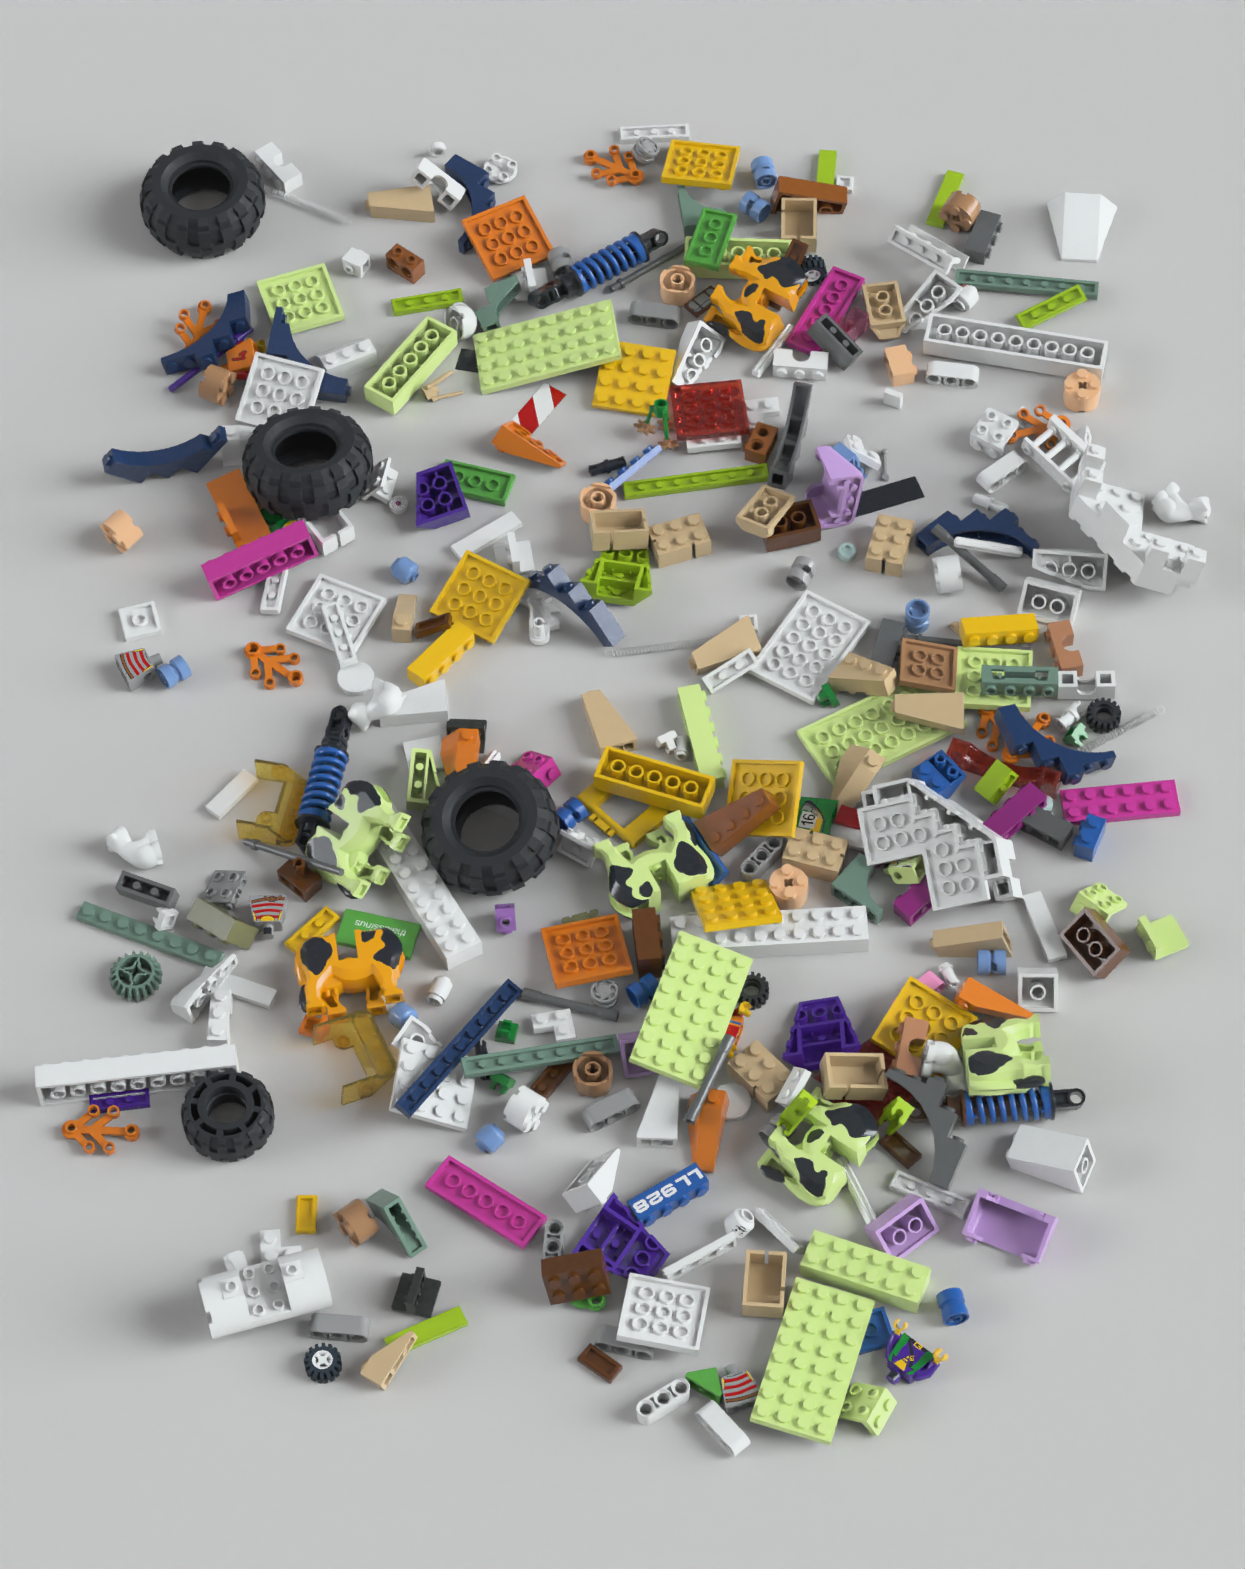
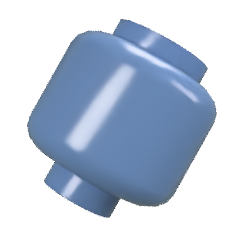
(405, 570)
(400, 1014)
(489, 1138)

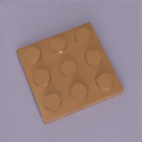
(928, 666)

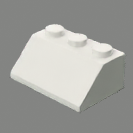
(348, 358)
(1049, 600)

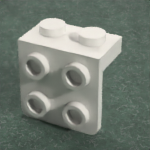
(993, 433)
(796, 1081)

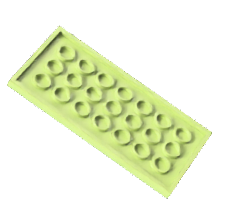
(547, 346)
(867, 725)
(690, 1010)
(812, 1361)

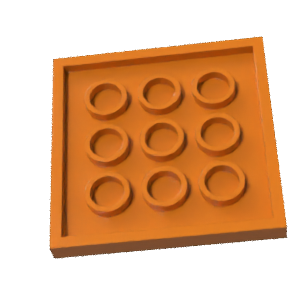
(506, 237)
(586, 951)

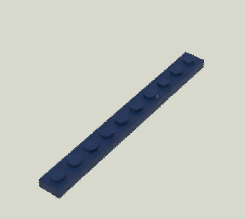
(458, 1048)

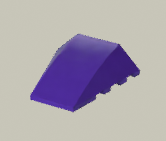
(818, 1029)
(623, 1241)

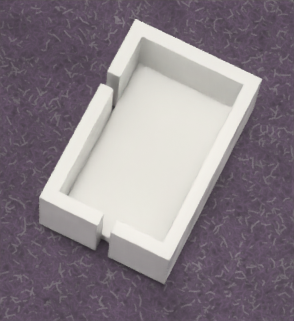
(330, 532)

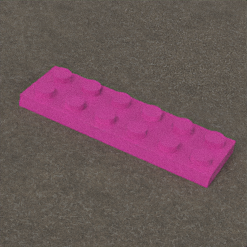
(833, 298)
(1121, 801)
(486, 1202)

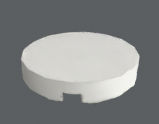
(355, 679)
(739, 1101)

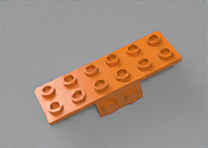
(237, 508)

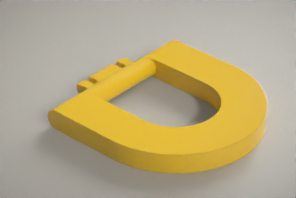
(633, 833)

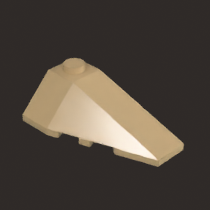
(854, 774)

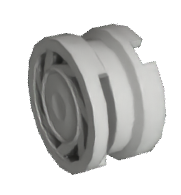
(645, 150)
(604, 994)

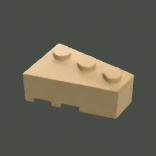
(863, 675)

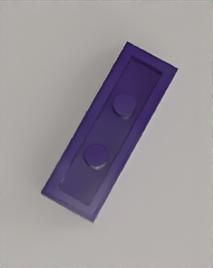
(123, 1103)

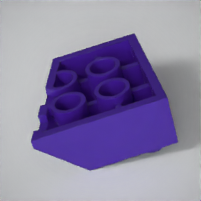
(439, 497)

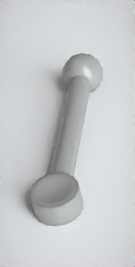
(885, 477)

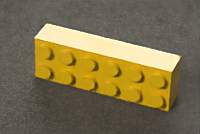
(654, 782)

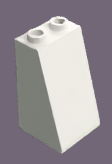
(1052, 1156)

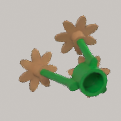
(660, 410)

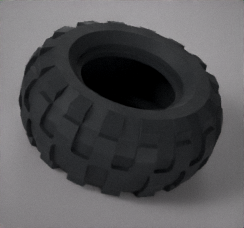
(209, 229)
(313, 489)
(503, 867)

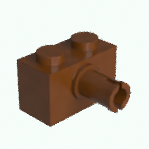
(300, 878)

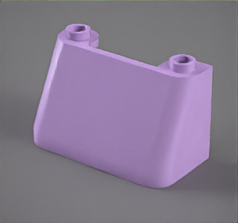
(839, 492)
(1009, 1226)

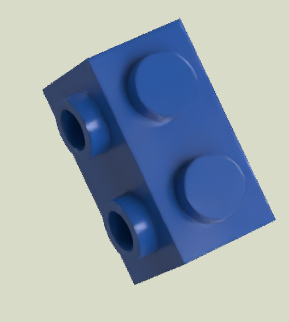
(1089, 838)

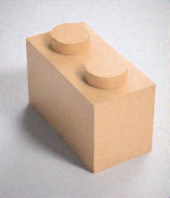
(899, 365)

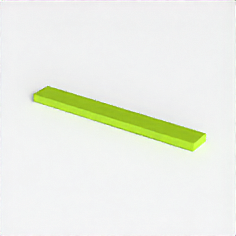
(695, 481)

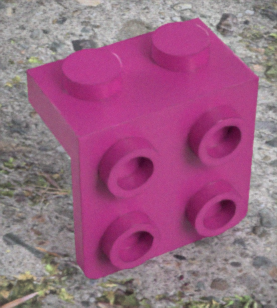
(540, 766)

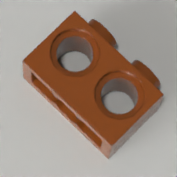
(405, 263)
(761, 443)

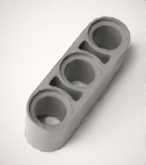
(654, 314)
(765, 852)
(610, 1110)
(553, 1240)
(339, 1327)
(607, 1342)

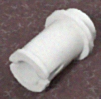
(681, 752)
(948, 974)

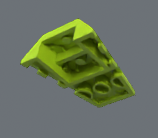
(619, 577)

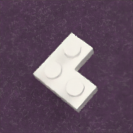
(761, 408)
(855, 445)
(557, 1021)
(271, 1245)

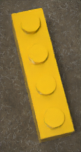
(998, 630)
(441, 654)

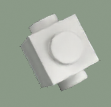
(356, 262)

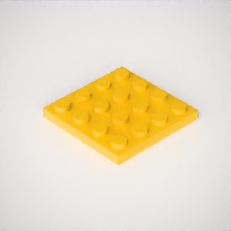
(700, 164)
(634, 380)
(481, 596)
(777, 777)
(735, 905)
(922, 1003)

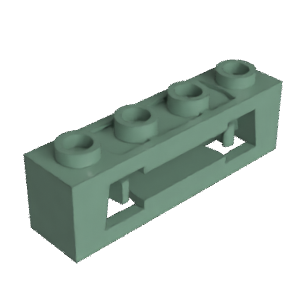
(1019, 681)

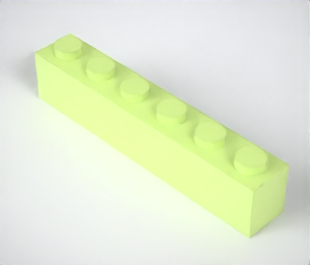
(701, 732)

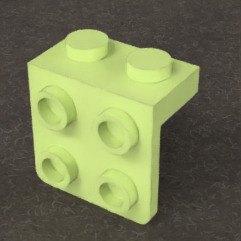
(1099, 898)
(1161, 936)
(868, 1405)

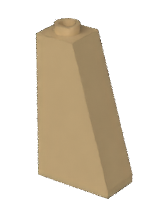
(402, 204)
(725, 647)
(933, 710)
(606, 723)
(967, 940)

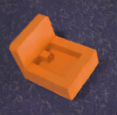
(307, 1024)

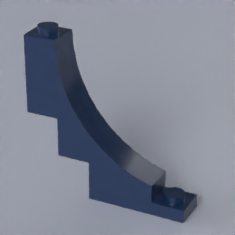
(282, 346)
(165, 462)

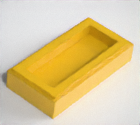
(306, 1214)

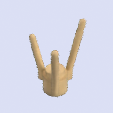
(430, 390)

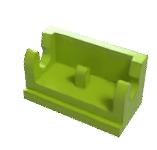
(996, 782)
(796, 1111)
(896, 1114)

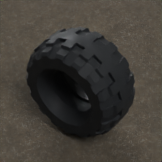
(231, 1139)

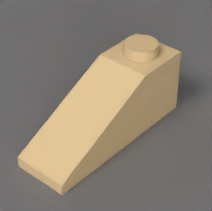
(404, 618)
(385, 1363)

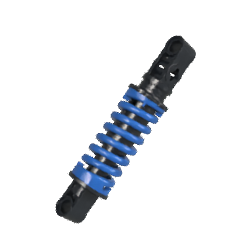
(598, 267)
(324, 778)

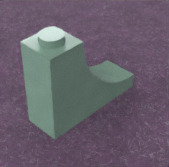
(690, 211)
(852, 887)
(395, 1216)

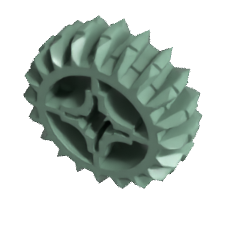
(131, 968)

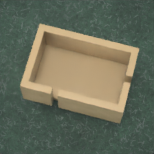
(799, 220)
(618, 529)
(674, 540)
(890, 543)
(816, 854)
(759, 1070)
(853, 1076)
(764, 1284)

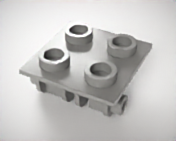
(225, 887)

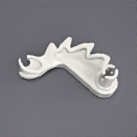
(542, 616)

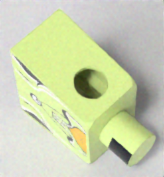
(906, 870)

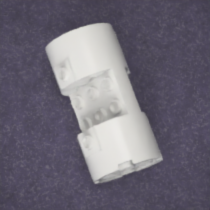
(265, 1293)

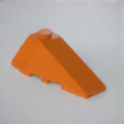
(517, 441)
(460, 749)
(979, 998)
(708, 1129)

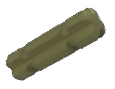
(581, 916)

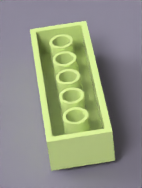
(762, 248)
(410, 365)
(865, 1271)

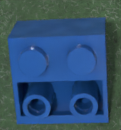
(939, 774)

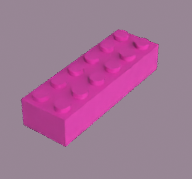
(259, 560)

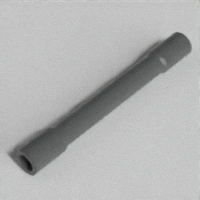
(991, 577)
(539, 997)
(722, 1051)

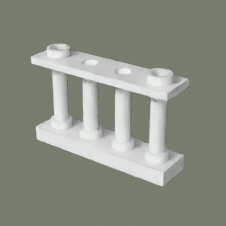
(927, 248)
(1069, 440)

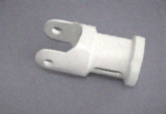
(1068, 717)

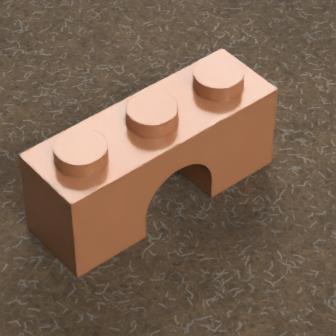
(1061, 635)
(911, 1032)

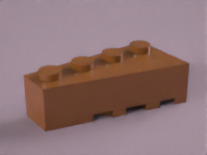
(830, 197)
(735, 821)

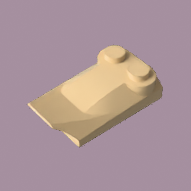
(884, 309)
(764, 511)

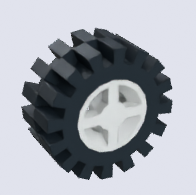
(814, 269)
(320, 1356)

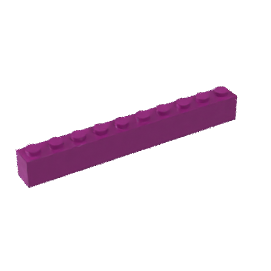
(1004, 822)

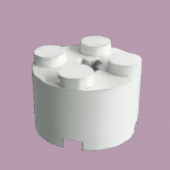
(947, 573)
(525, 1109)

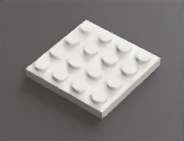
(276, 386)
(357, 606)
(451, 1100)
(663, 1314)

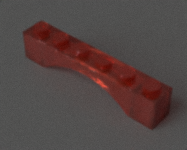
(977, 762)

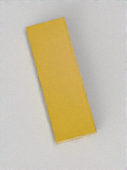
(316, 926)

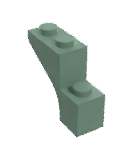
(499, 297)

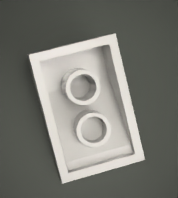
(593, 1182)

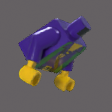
(908, 1358)

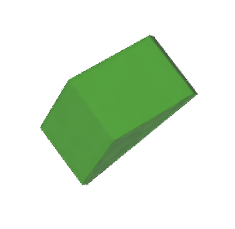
(706, 1383)

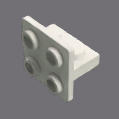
(529, 279)
(381, 482)
(514, 555)
(577, 846)

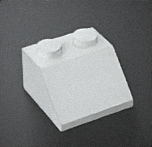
(1037, 989)

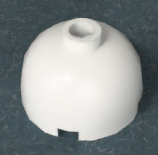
(462, 320)

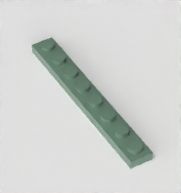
(1023, 283)
(149, 935)
(537, 1056)

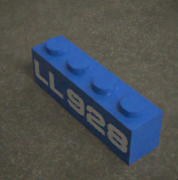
(669, 1195)

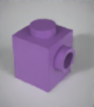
(502, 912)

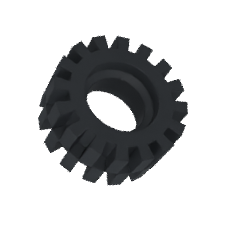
(1107, 707)
(761, 996)

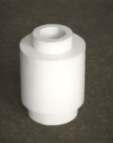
(439, 990)

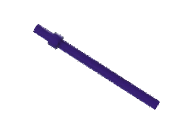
(237, 337)

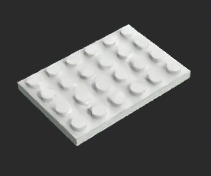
(809, 646)

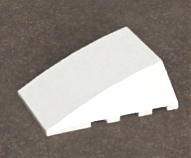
(1080, 224)

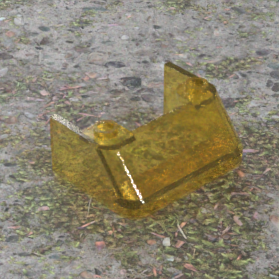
(276, 826)
(363, 1034)

